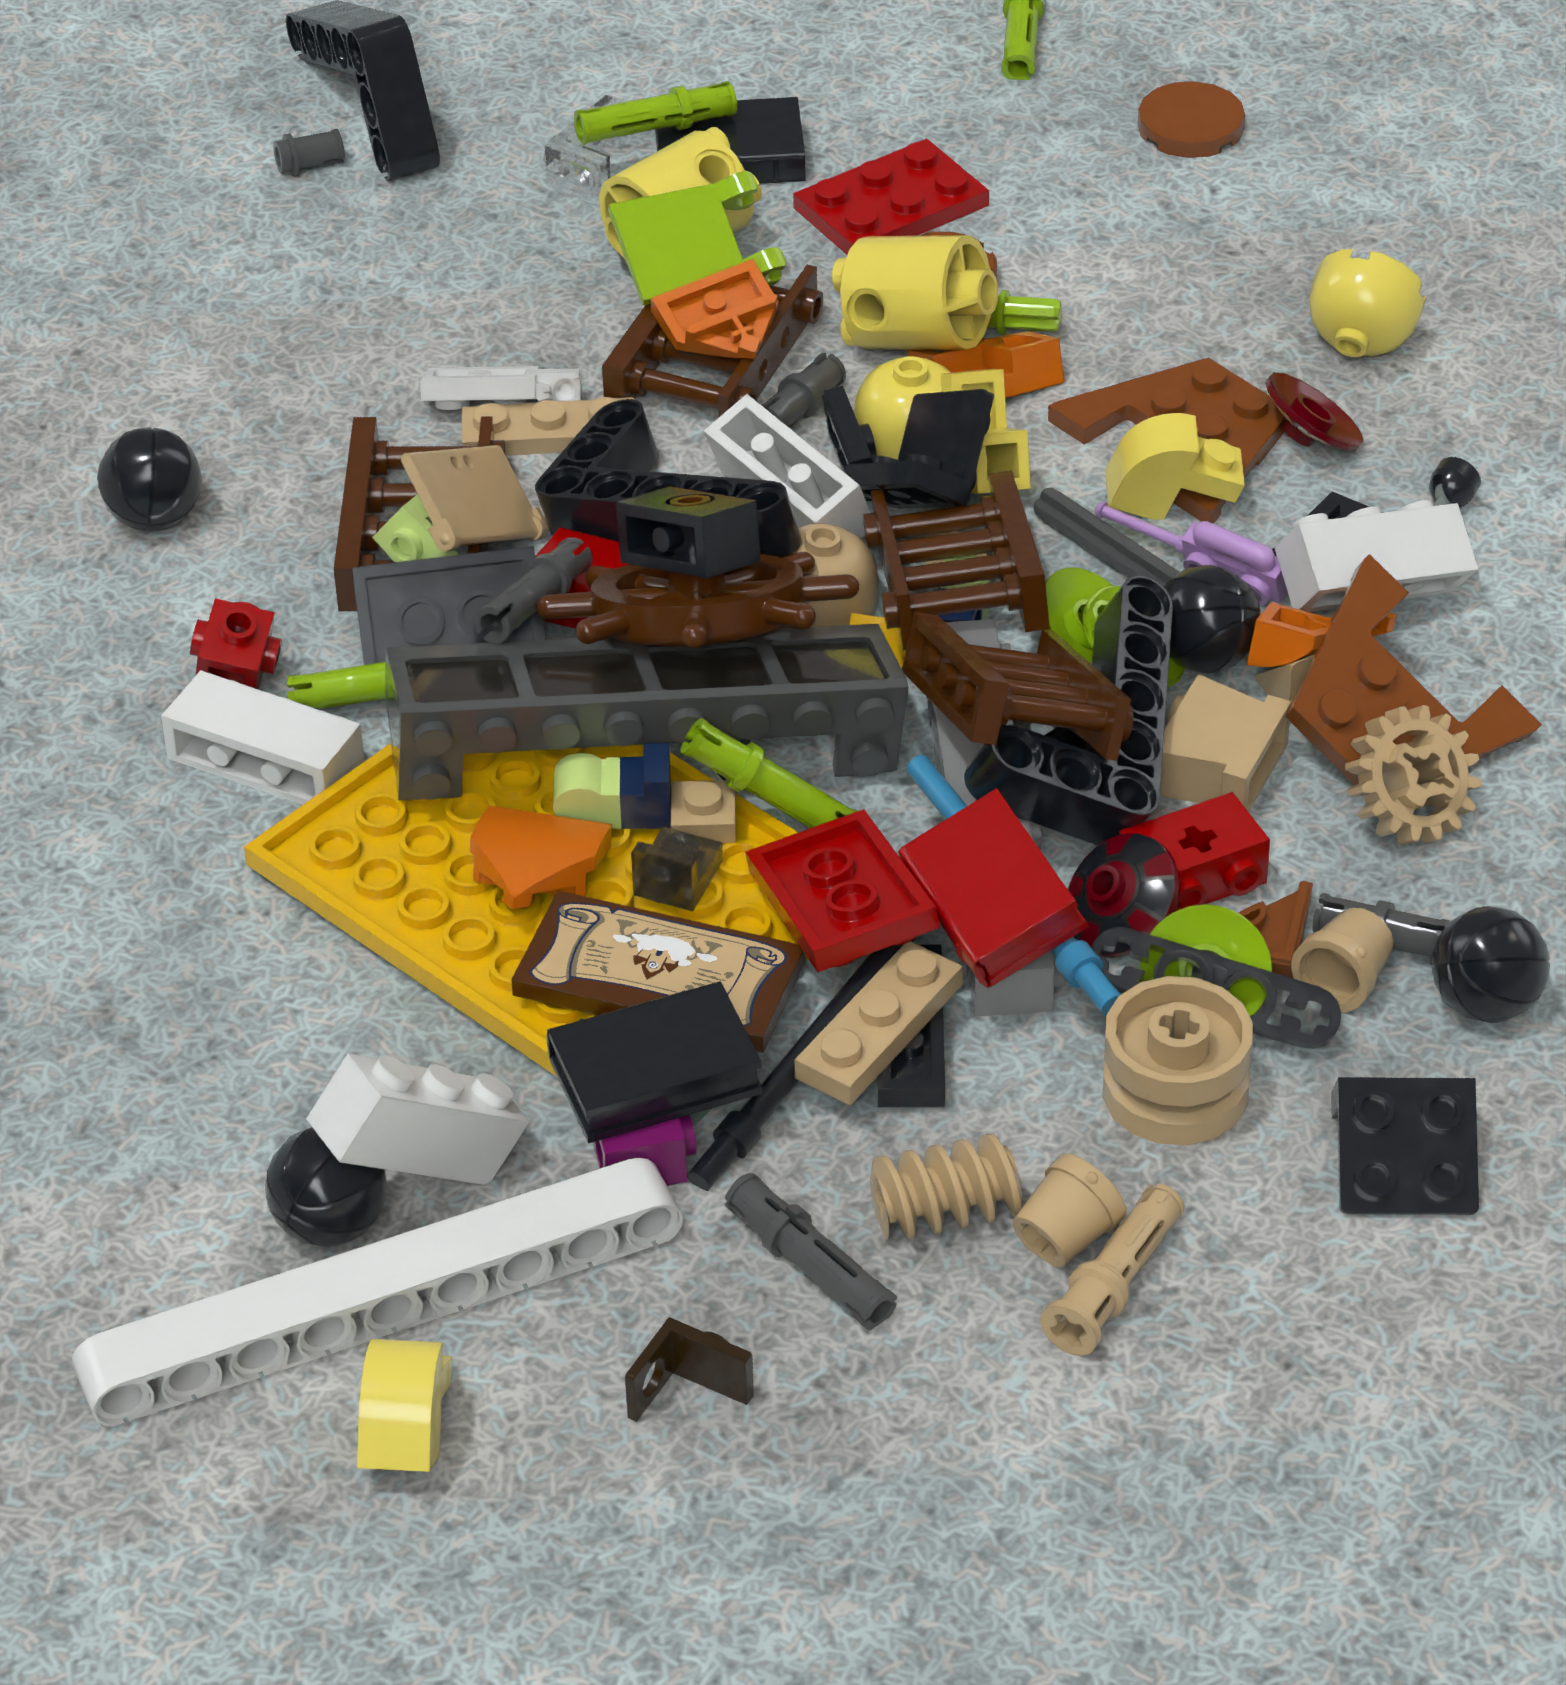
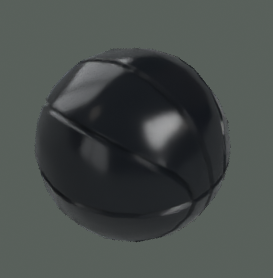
(149, 479)
(1211, 618)
(1490, 964)
(319, 1196)

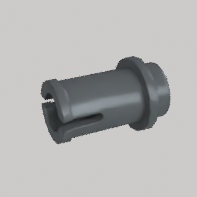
(308, 151)

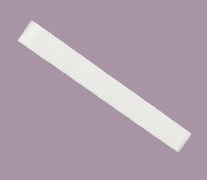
(373, 1289)

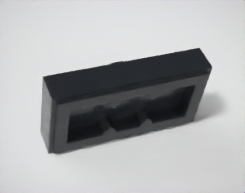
(850, 440)

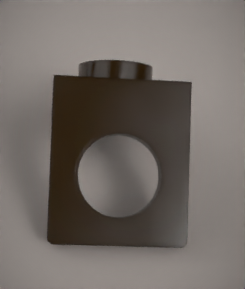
(693, 1355)

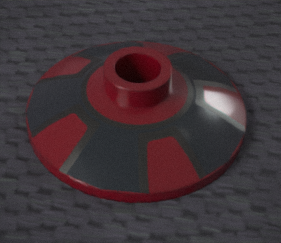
(1126, 885)

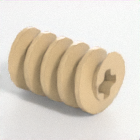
(944, 1185)

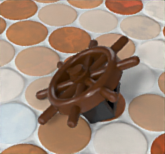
(694, 577)

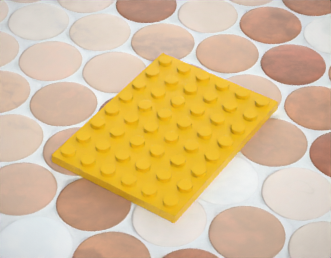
(407, 888)

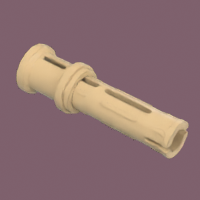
(1101, 1285)

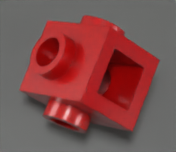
(236, 642)

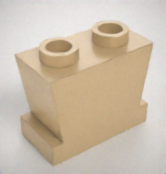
(1221, 743)

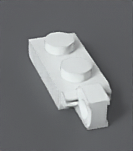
(503, 385)

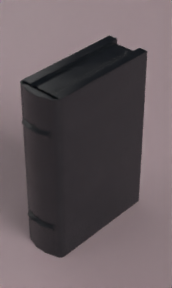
(761, 134)
(654, 1061)

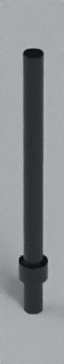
(741, 1128)

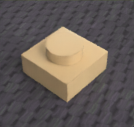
(704, 809)

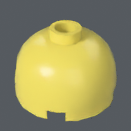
(1365, 303)
(887, 397)

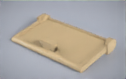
(472, 497)

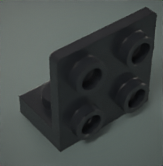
(936, 452)
(1407, 1145)

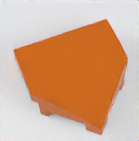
(719, 313)
(536, 853)

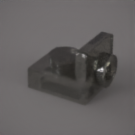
(675, 868)

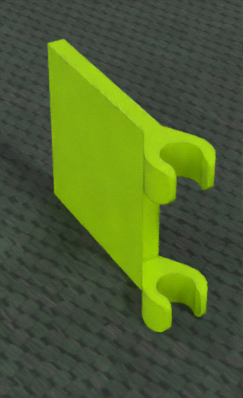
(687, 235)

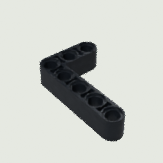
(387, 75)
(614, 462)
(1077, 787)

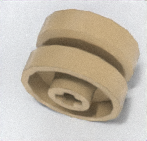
(1177, 1060)

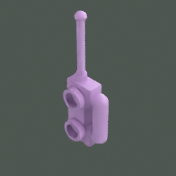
(1215, 546)

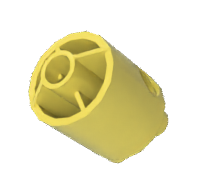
(687, 163)
(915, 292)

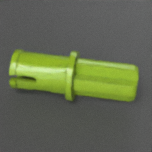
(1025, 314)

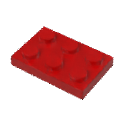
(892, 196)
(842, 890)

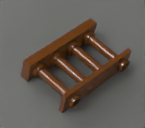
(634, 360)
(369, 494)
(1004, 535)
(989, 686)

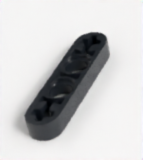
(1226, 973)

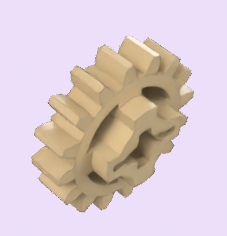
(1413, 775)

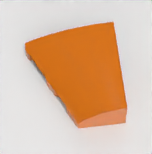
(1028, 360)
(1293, 634)

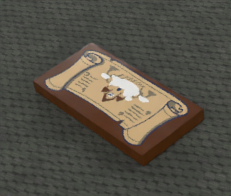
(617, 956)

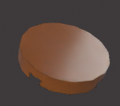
(1191, 119)

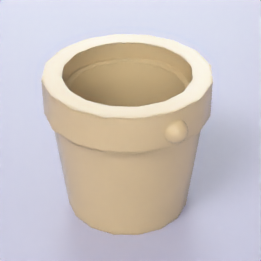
(1345, 956)
(1068, 1210)

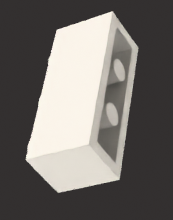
(760, 447)
(1417, 545)
(260, 738)
(417, 1119)

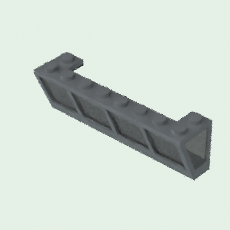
(627, 694)

